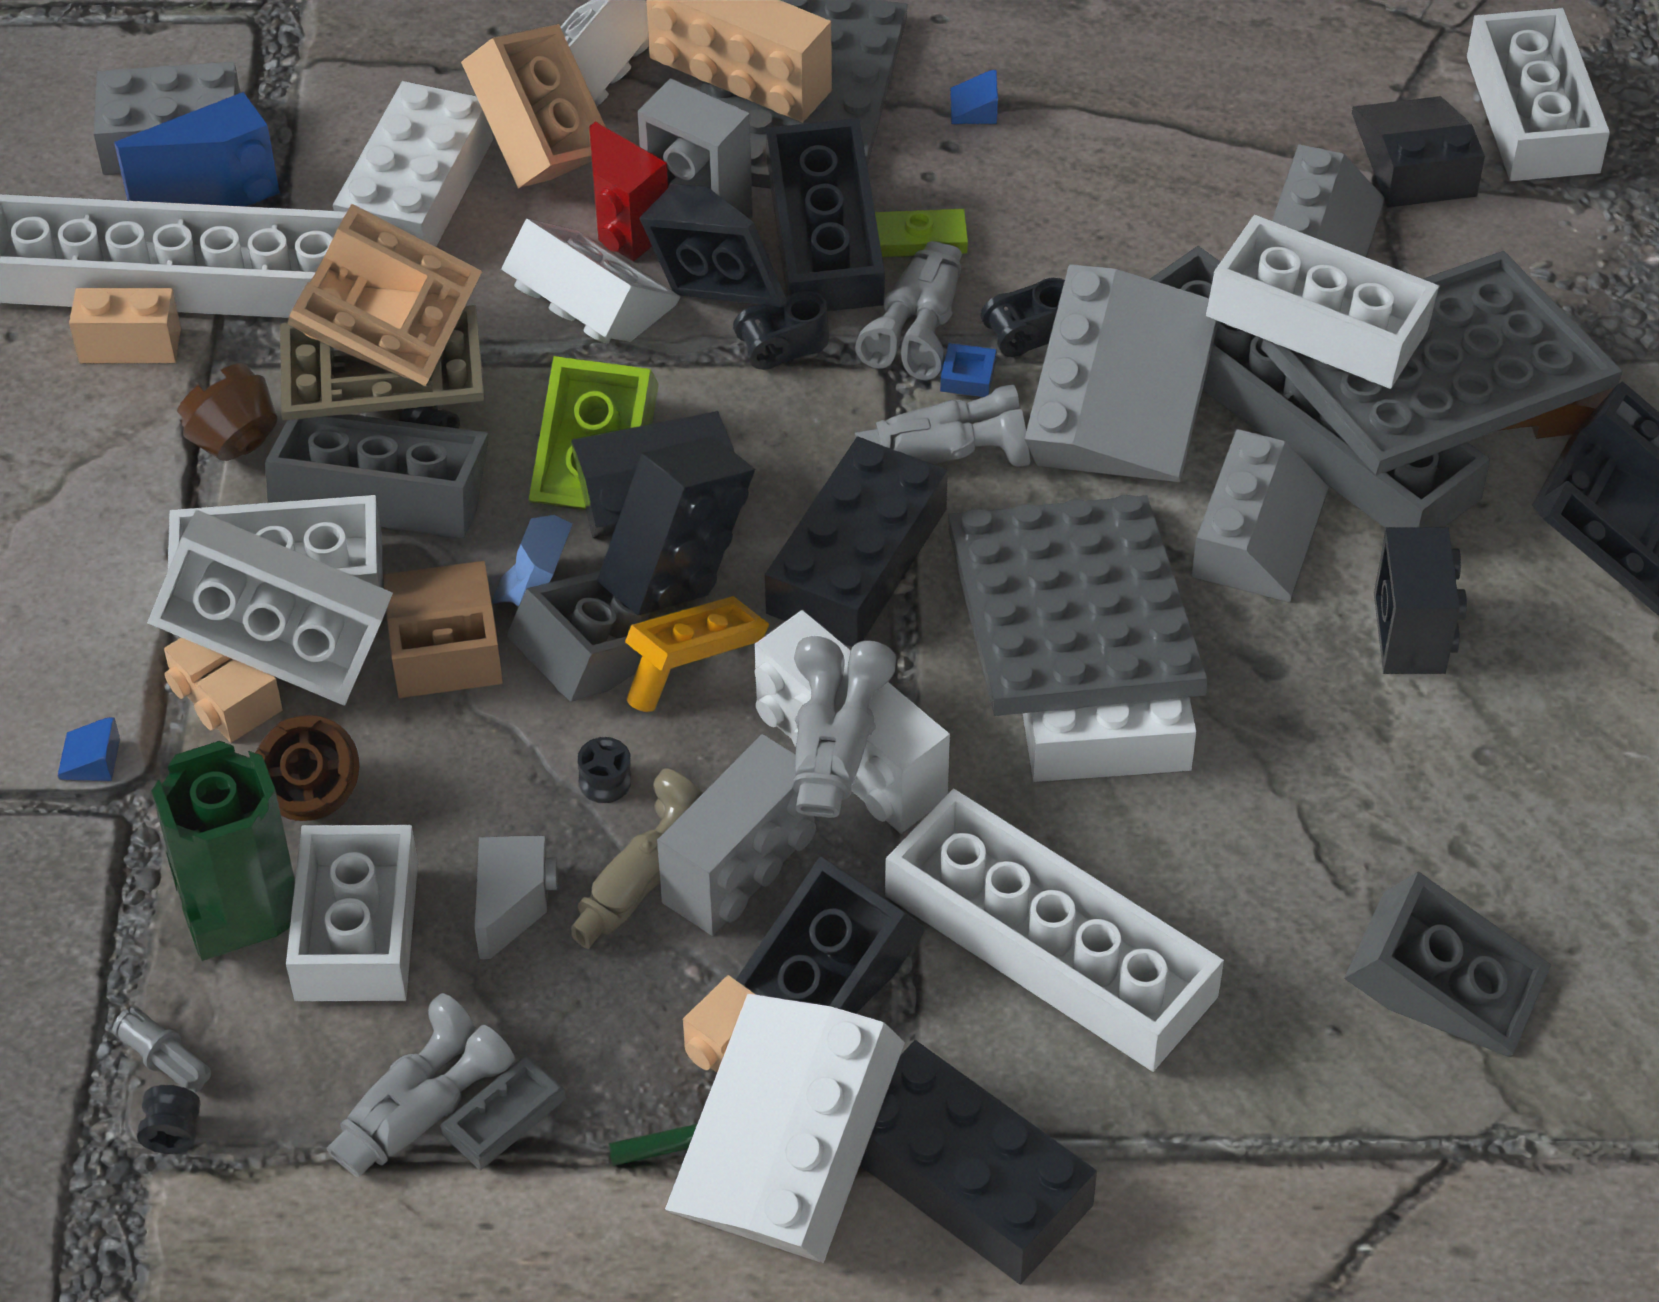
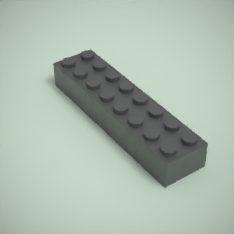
(1260, 394)

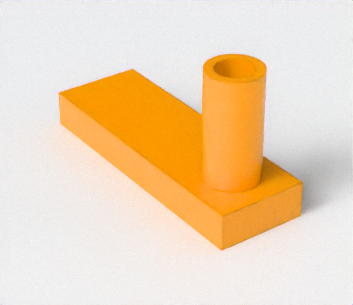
(685, 639)

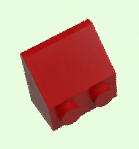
(624, 188)

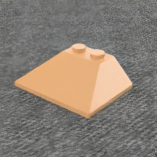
(385, 296)

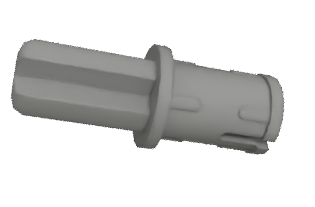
(161, 1049)

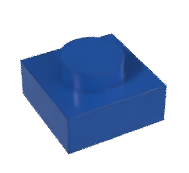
(968, 370)

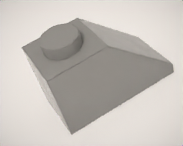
(511, 889)

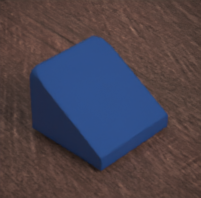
(975, 100)
(90, 752)

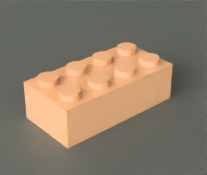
(747, 48)

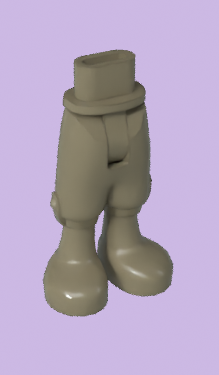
(634, 870)

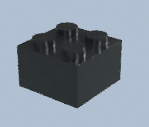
(1418, 600)

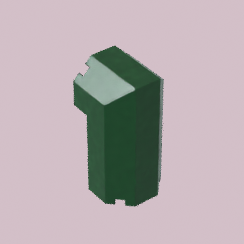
(225, 847)

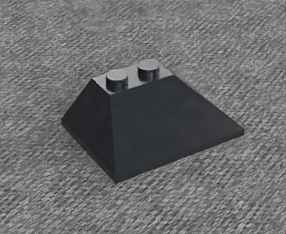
(1608, 492)

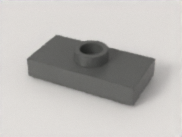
(503, 1112)

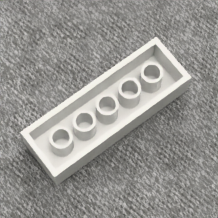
(1053, 929)

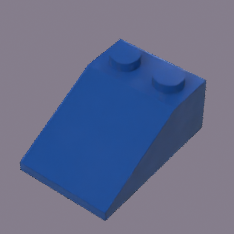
(202, 158)

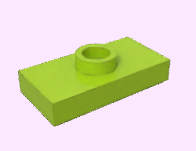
(909, 231)

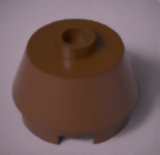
(230, 414)
(310, 766)

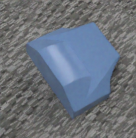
(535, 558)

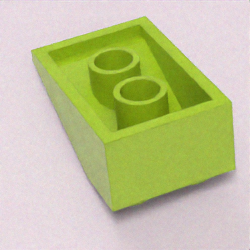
(584, 402)

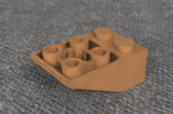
(442, 629)

